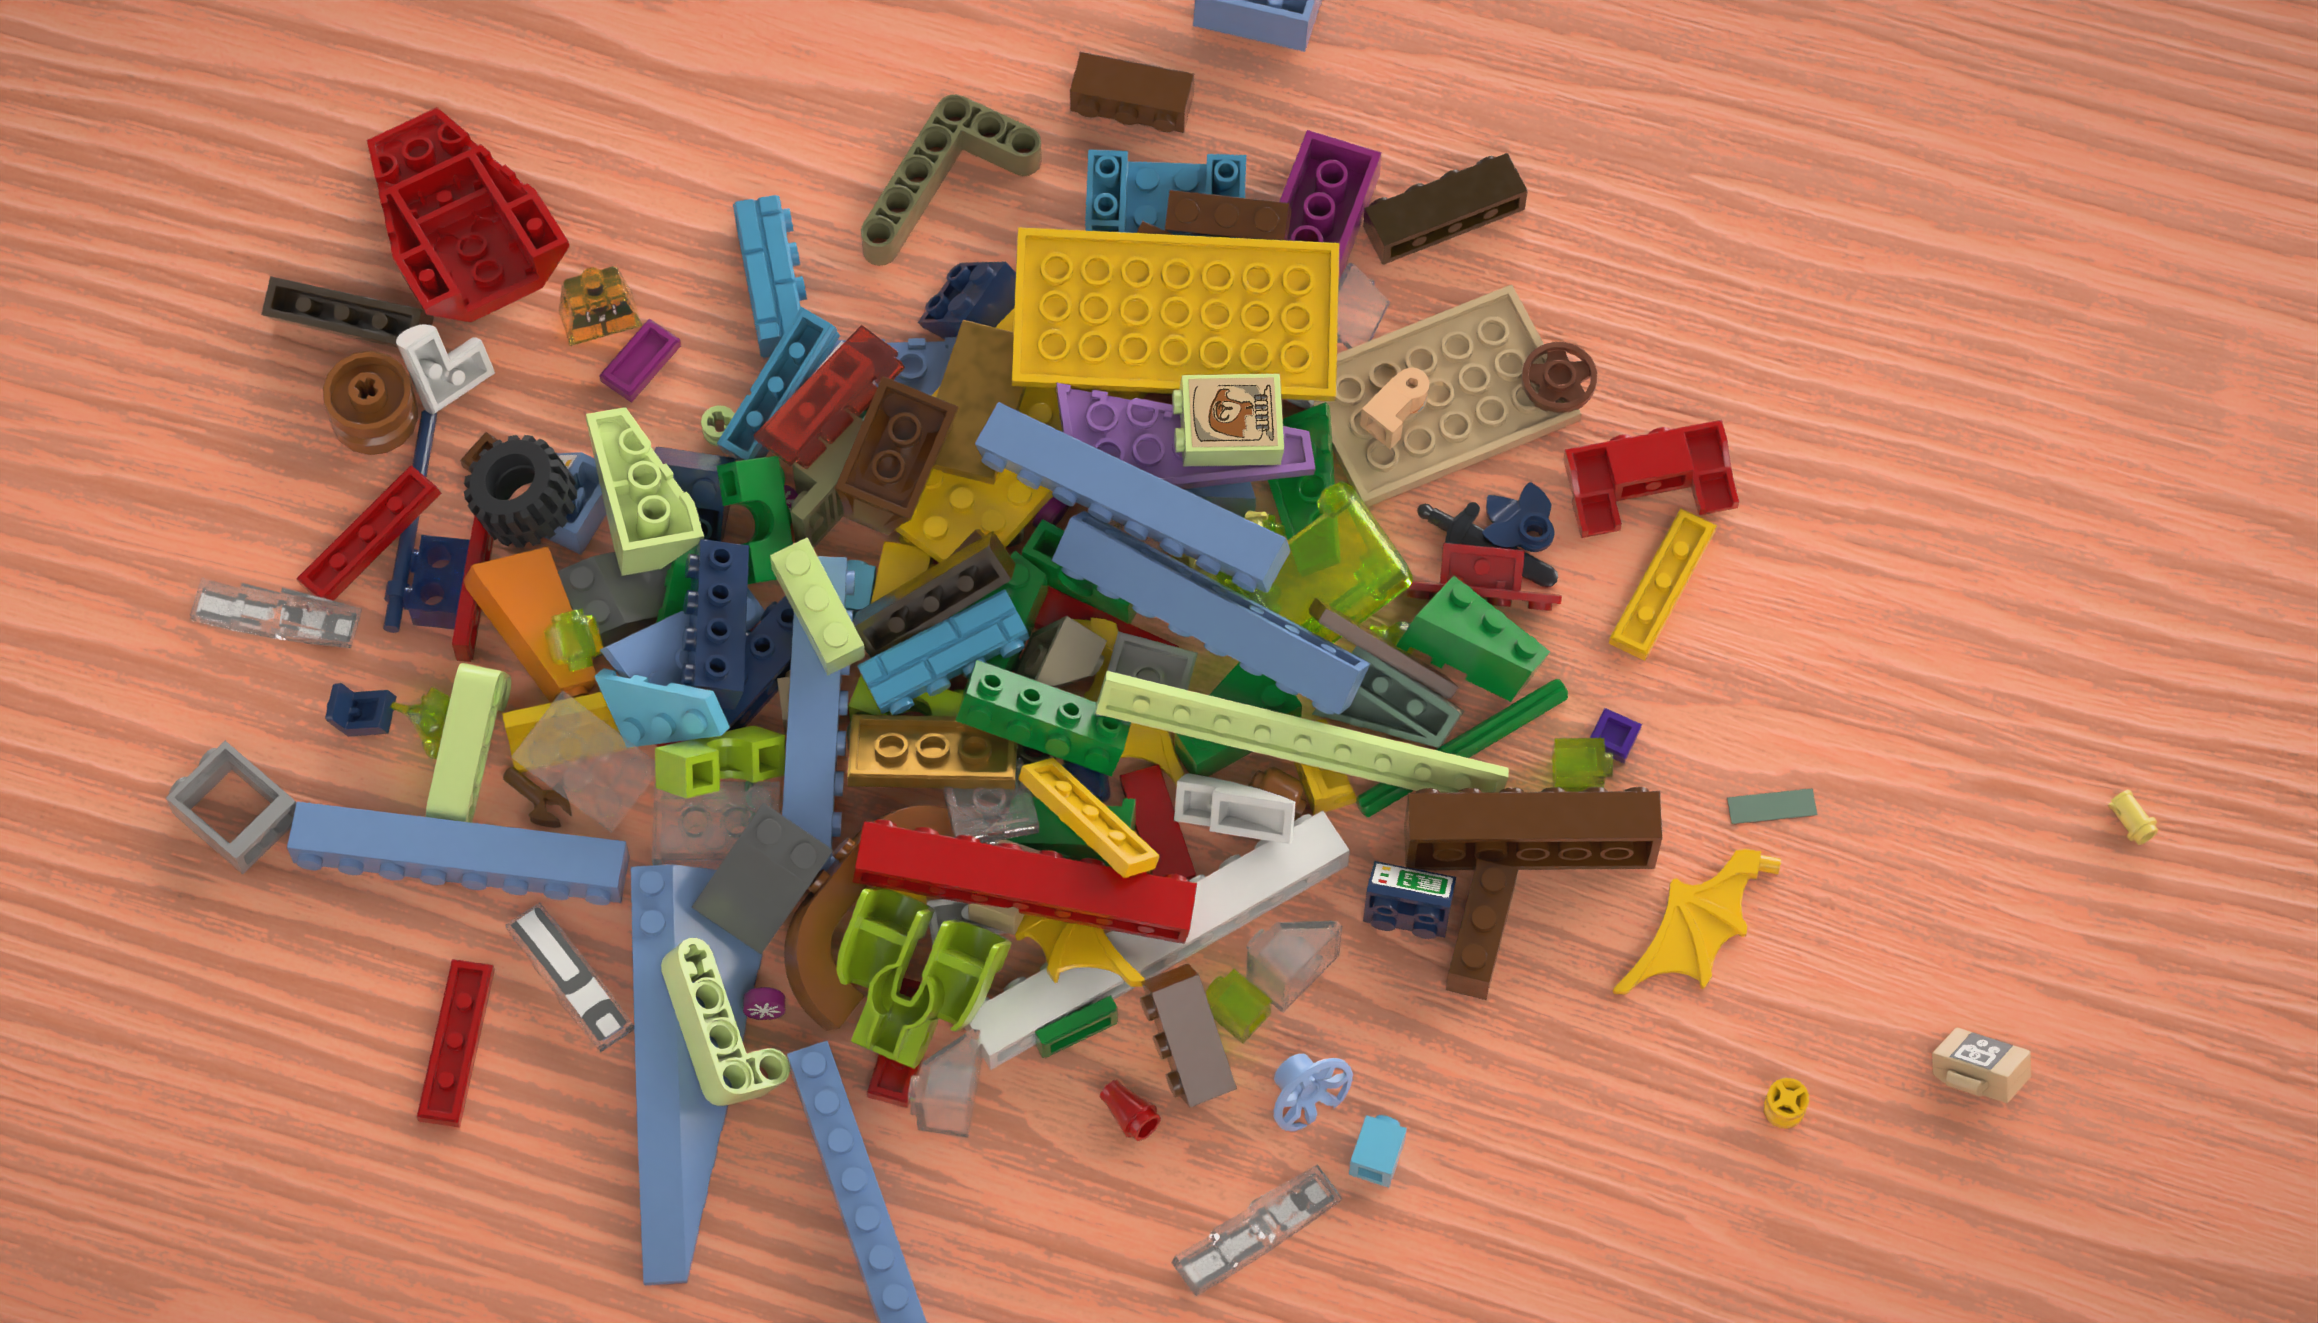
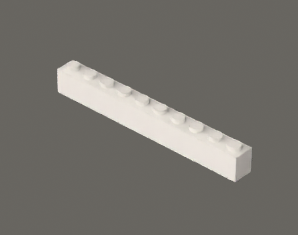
(1223, 902)

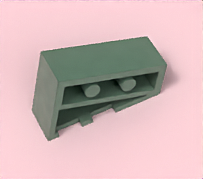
(1398, 705)

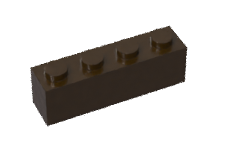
(1444, 208)
(339, 312)
(934, 595)

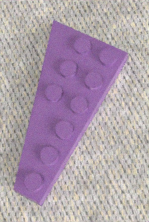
(1144, 437)

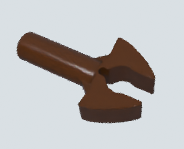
(538, 798)

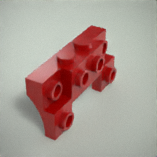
(1647, 466)

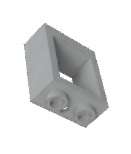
(260, 833)

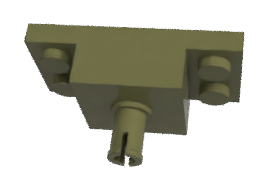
(818, 503)

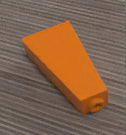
(519, 600)

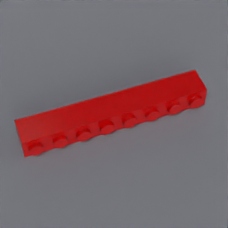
(1033, 882)

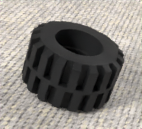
(536, 510)

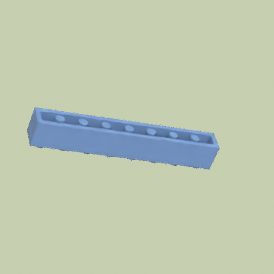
(1132, 498)
(1210, 613)
(814, 728)
(458, 853)
(854, 1185)

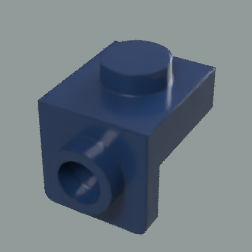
(360, 712)

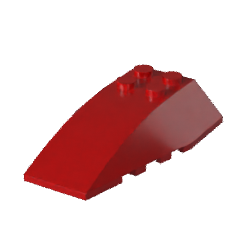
(460, 220)

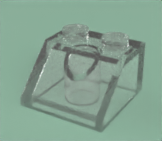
(1291, 958)
(948, 1087)

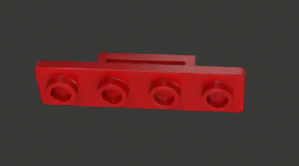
(1489, 573)

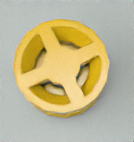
(1788, 1094)

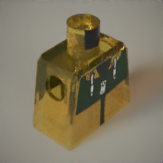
(597, 305)

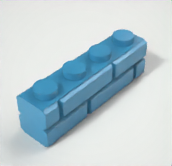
(769, 267)
(787, 369)
(944, 652)

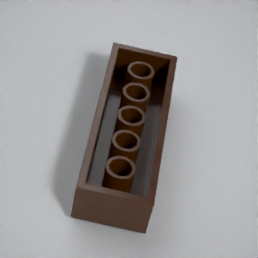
(1533, 829)

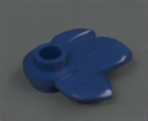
(1516, 518)

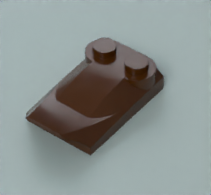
(893, 456)

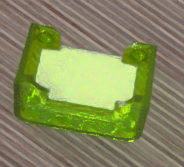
(1338, 560)

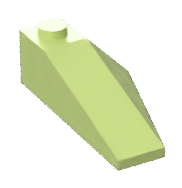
(643, 503)

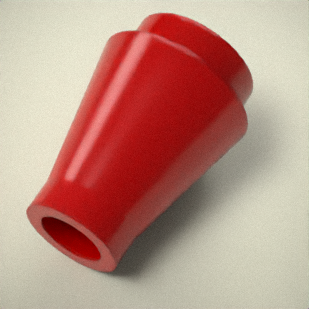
(1132, 1112)

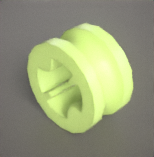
(709, 417)

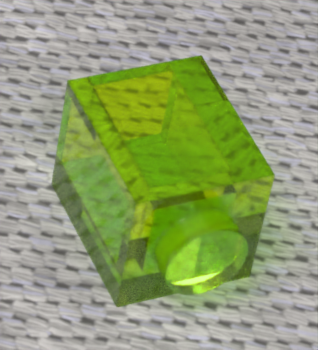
(1580, 763)
(1238, 1005)

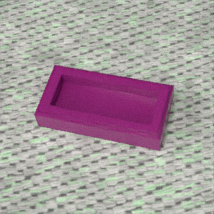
(640, 360)

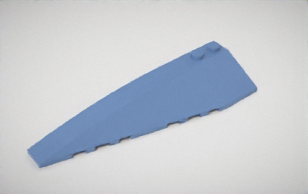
(674, 1118)

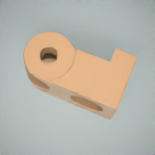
(1393, 404)

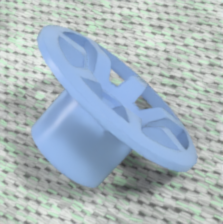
(1304, 1085)

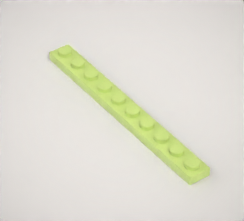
(1293, 737)

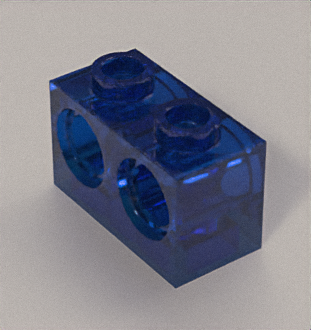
(436, 581)

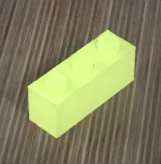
(817, 606)

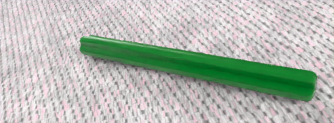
(1475, 739)

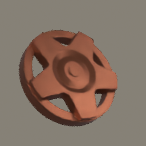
(1559, 377)

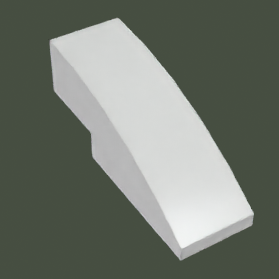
(1234, 808)

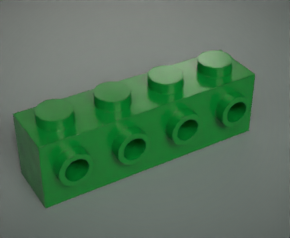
(1042, 718)

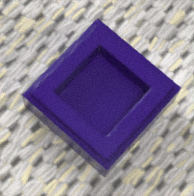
(1618, 733)

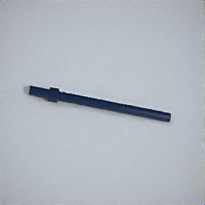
(396, 587)

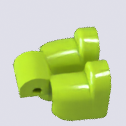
(877, 956)

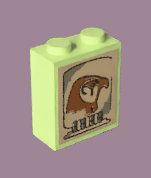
(1229, 420)

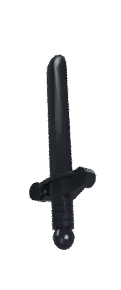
(1463, 531)

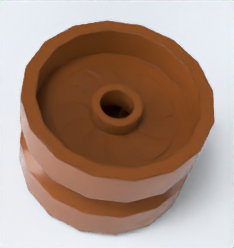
(370, 402)

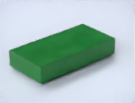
(1076, 1027)

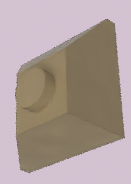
(1061, 654)

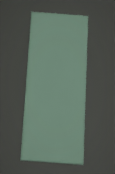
(1772, 806)

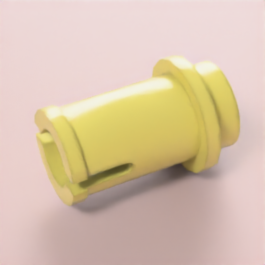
(2133, 817)

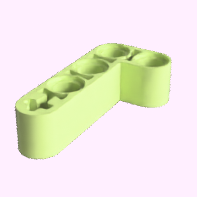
(466, 741)
(695, 963)

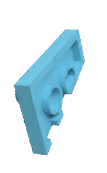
(660, 713)

